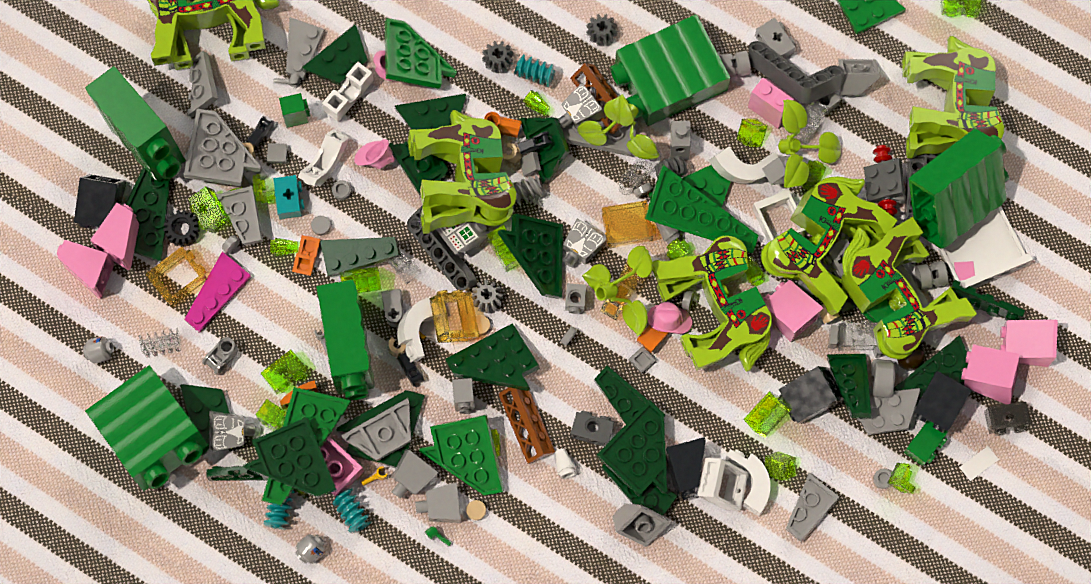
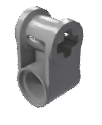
(393, 304)
(219, 356)

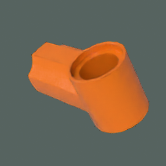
(505, 125)

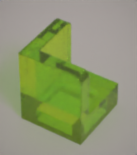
(752, 132)
(780, 465)
(900, 478)

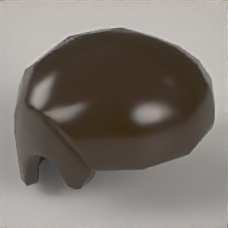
(914, 360)

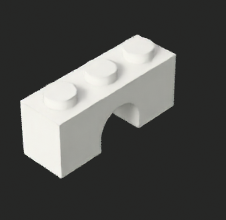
(340, 101)

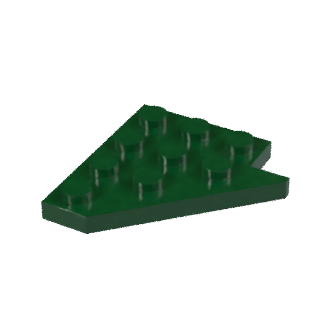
(538, 250)
(496, 360)
(415, 404)
(639, 451)
(293, 459)

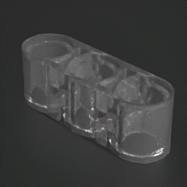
(635, 179)

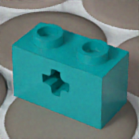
(288, 186)

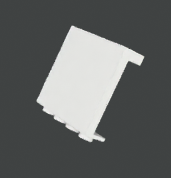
(990, 246)

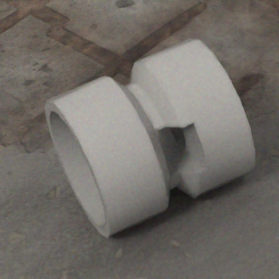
(741, 61)
(925, 278)

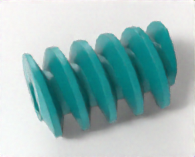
(530, 69)
(350, 511)
(277, 514)

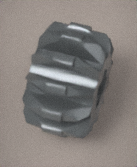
(607, 33)
(494, 62)
(675, 164)

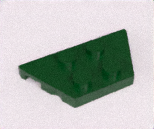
(338, 57)
(431, 112)
(550, 156)
(417, 170)
(199, 403)

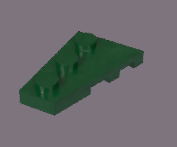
(233, 473)

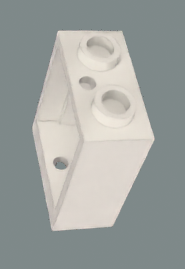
(773, 202)
(711, 483)

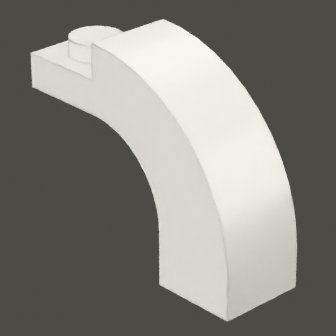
(326, 160)
(735, 170)
(409, 328)
(758, 477)

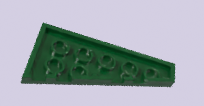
(150, 206)
(948, 361)

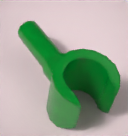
(431, 532)

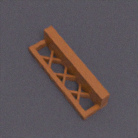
(602, 88)
(530, 420)

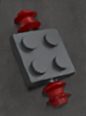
(884, 179)

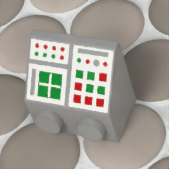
(464, 236)

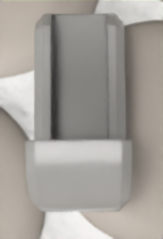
(884, 378)

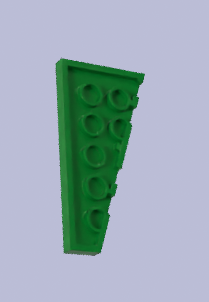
(869, 13)
(688, 210)
(323, 414)

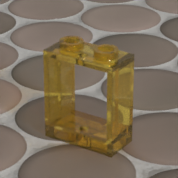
(169, 262)
(466, 313)

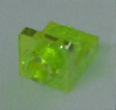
(816, 173)
(259, 187)

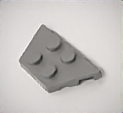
(890, 413)
(383, 432)

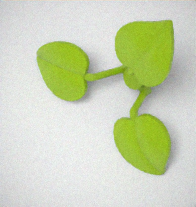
(622, 113)
(796, 170)
(599, 279)

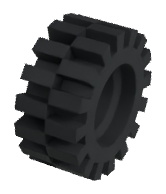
(174, 220)

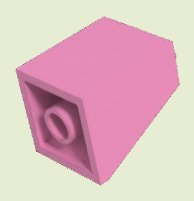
(768, 101)
(118, 235)
(86, 265)
(792, 309)
(1032, 340)
(991, 373)

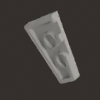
(302, 45)
(203, 84)

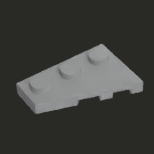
(243, 212)
(811, 507)

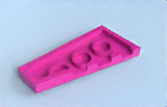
(219, 288)

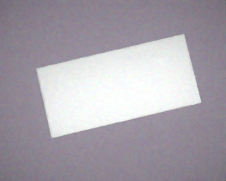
(979, 463)

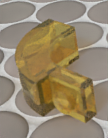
(625, 290)

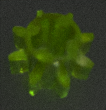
(677, 249)

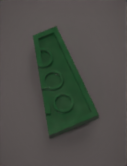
(620, 394)
(651, 498)

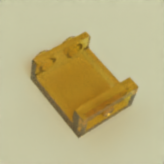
(627, 223)

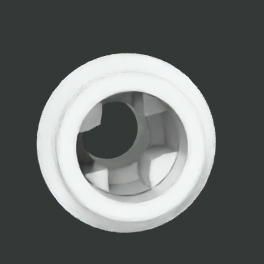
(564, 464)

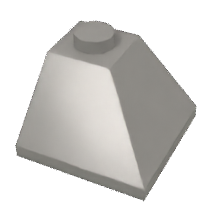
(858, 75)
(639, 523)

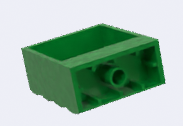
(670, 70)
(136, 125)
(959, 187)
(346, 339)
(147, 429)

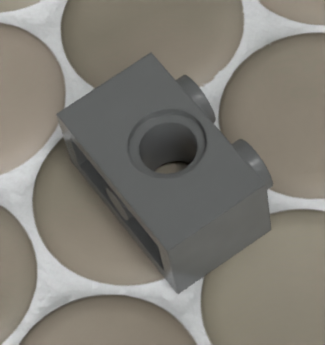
(600, 437)

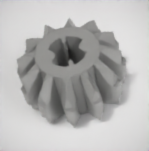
(479, 297)

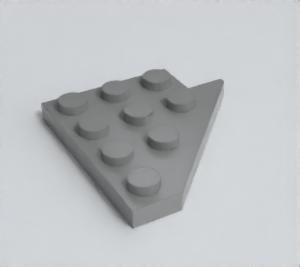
(216, 152)

